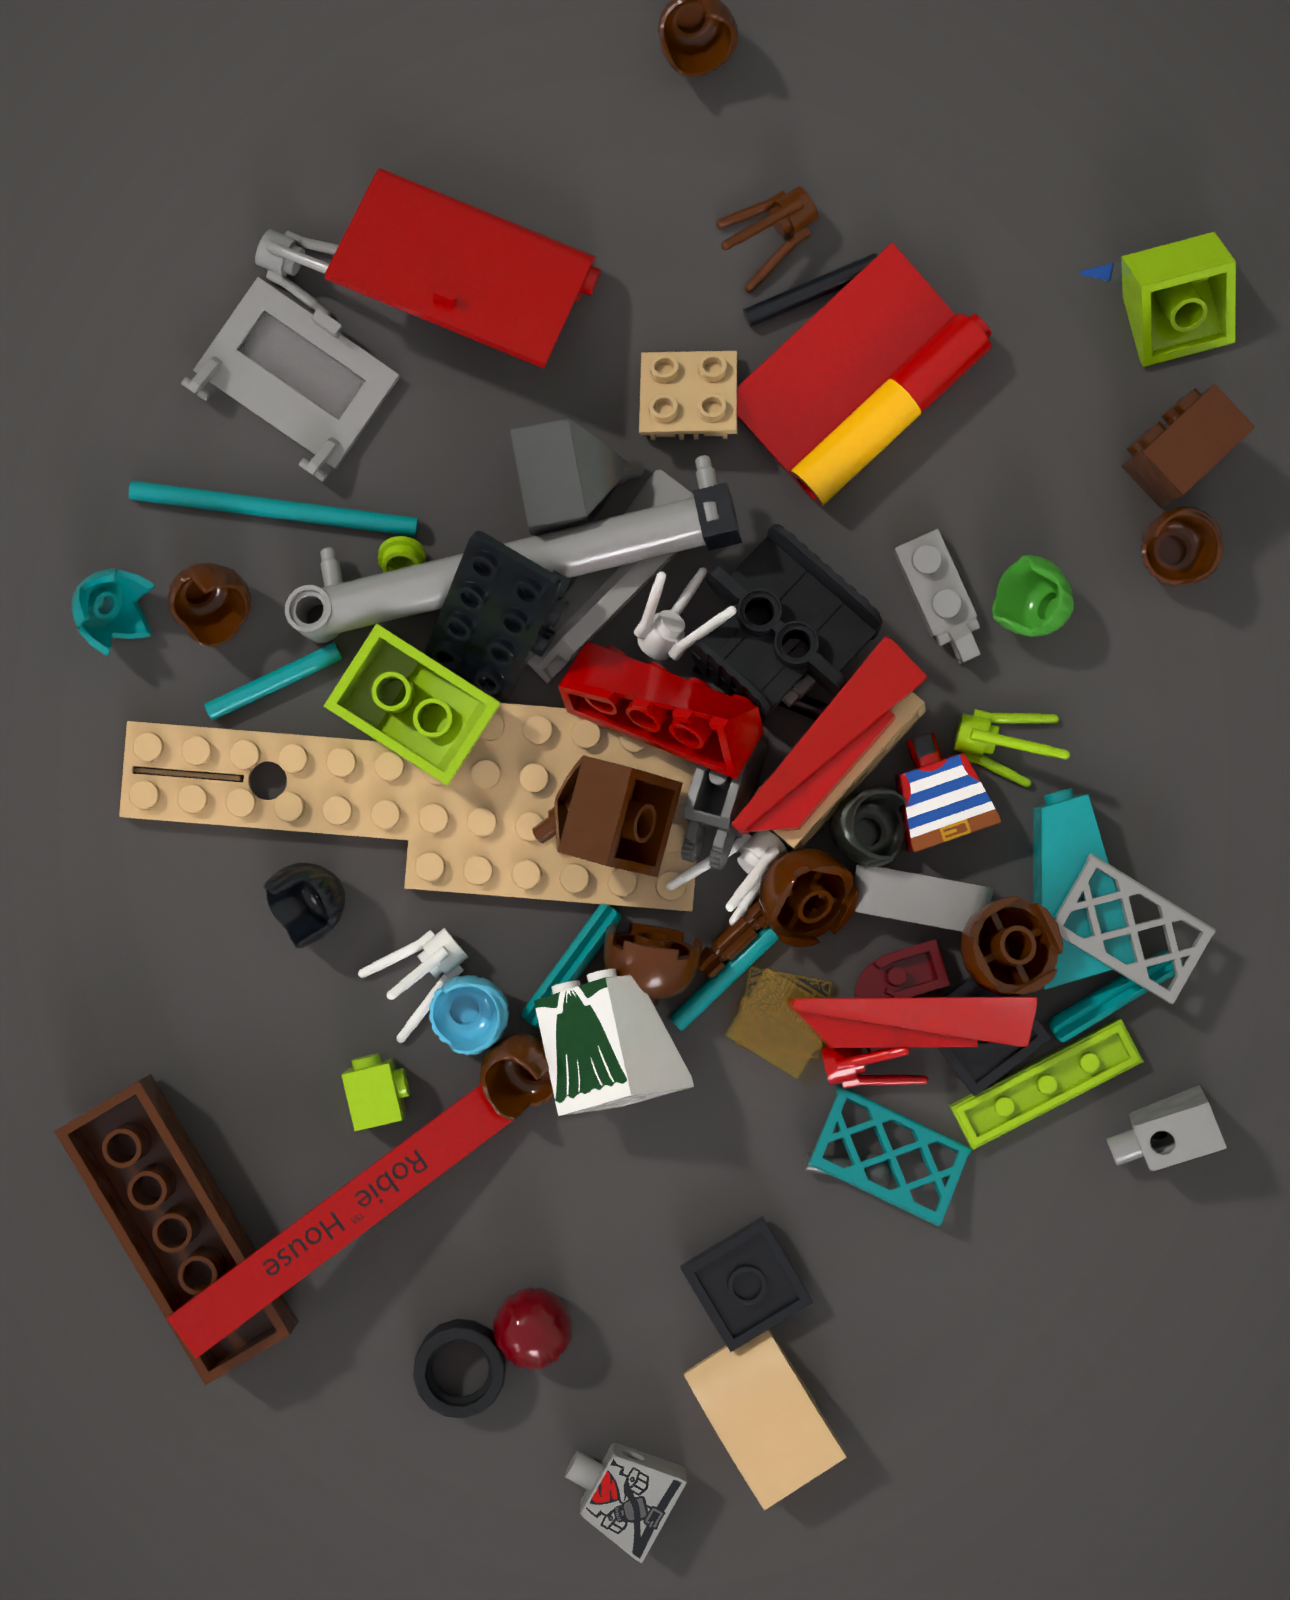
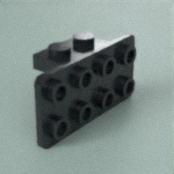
(496, 615)

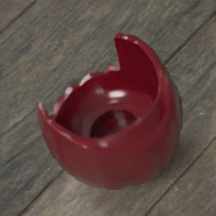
(532, 1328)

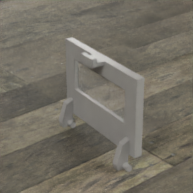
(295, 374)

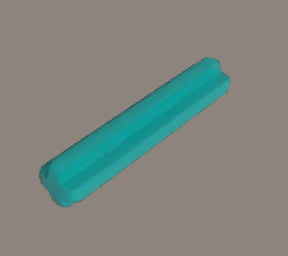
(576, 956)
(1104, 1002)

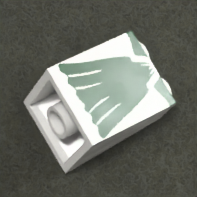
(606, 1045)

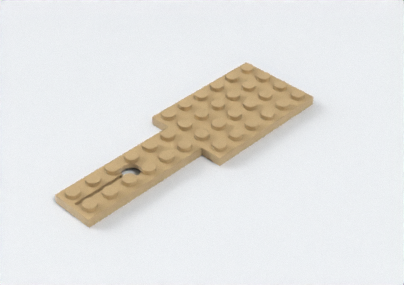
(458, 835)

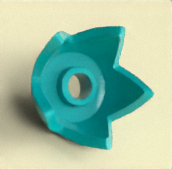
(117, 612)

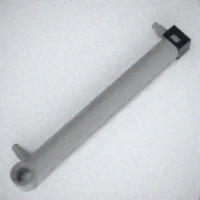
(572, 551)

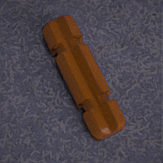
(732, 941)

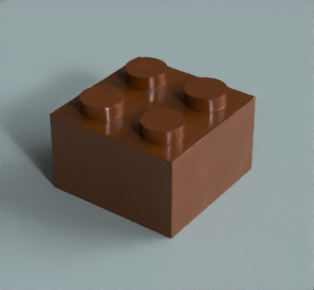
(1196, 437)

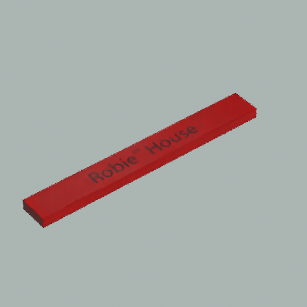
(335, 1222)

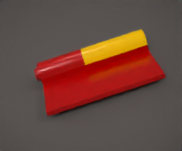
(858, 374)

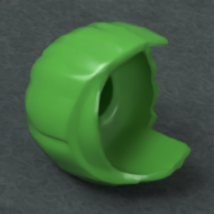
(1033, 597)

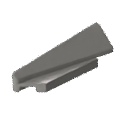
(604, 593)

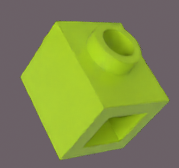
(375, 1091)

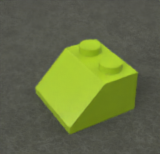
(1180, 298)

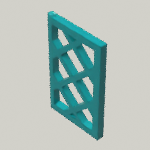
(856, 1175)

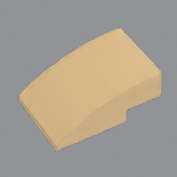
(765, 1417)

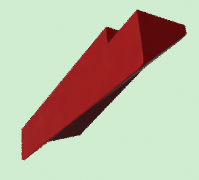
(833, 742)
(918, 1021)

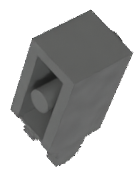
(715, 803)

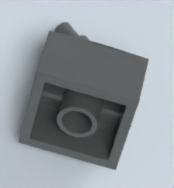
(566, 474)

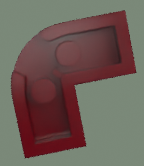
(903, 974)

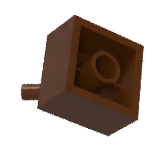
(612, 816)

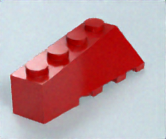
(662, 708)

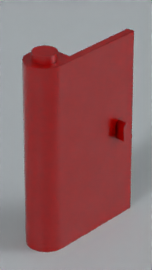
(462, 268)

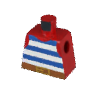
(941, 796)

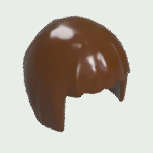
(697, 35)
(1182, 546)
(209, 602)
(516, 1075)

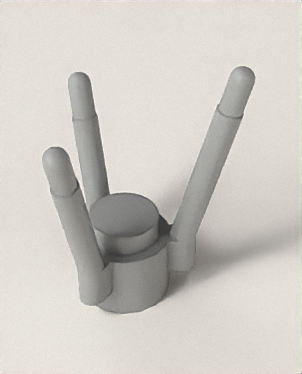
(285, 255)

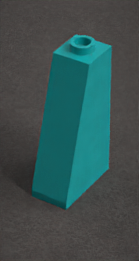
(1062, 840)

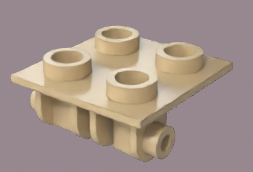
(688, 394)

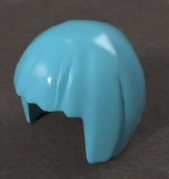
(469, 1014)

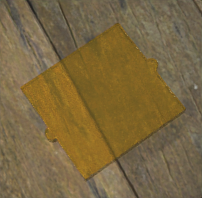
(771, 1027)

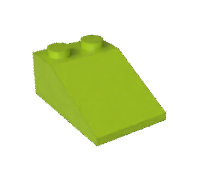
(412, 704)

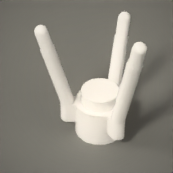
(663, 633)
(756, 856)
(439, 956)

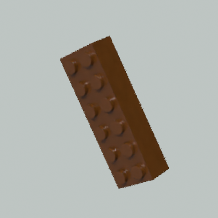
(168, 1214)

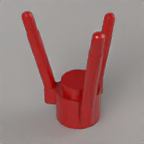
(845, 1064)

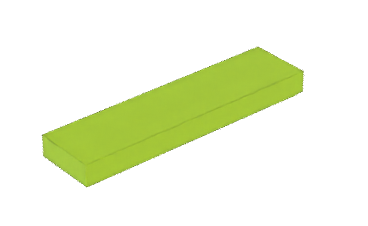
(1046, 1083)

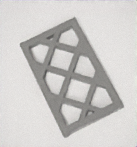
(1168, 912)

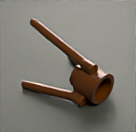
(786, 213)

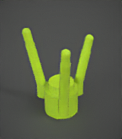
(978, 736)

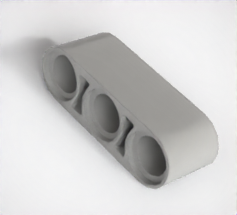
(918, 897)

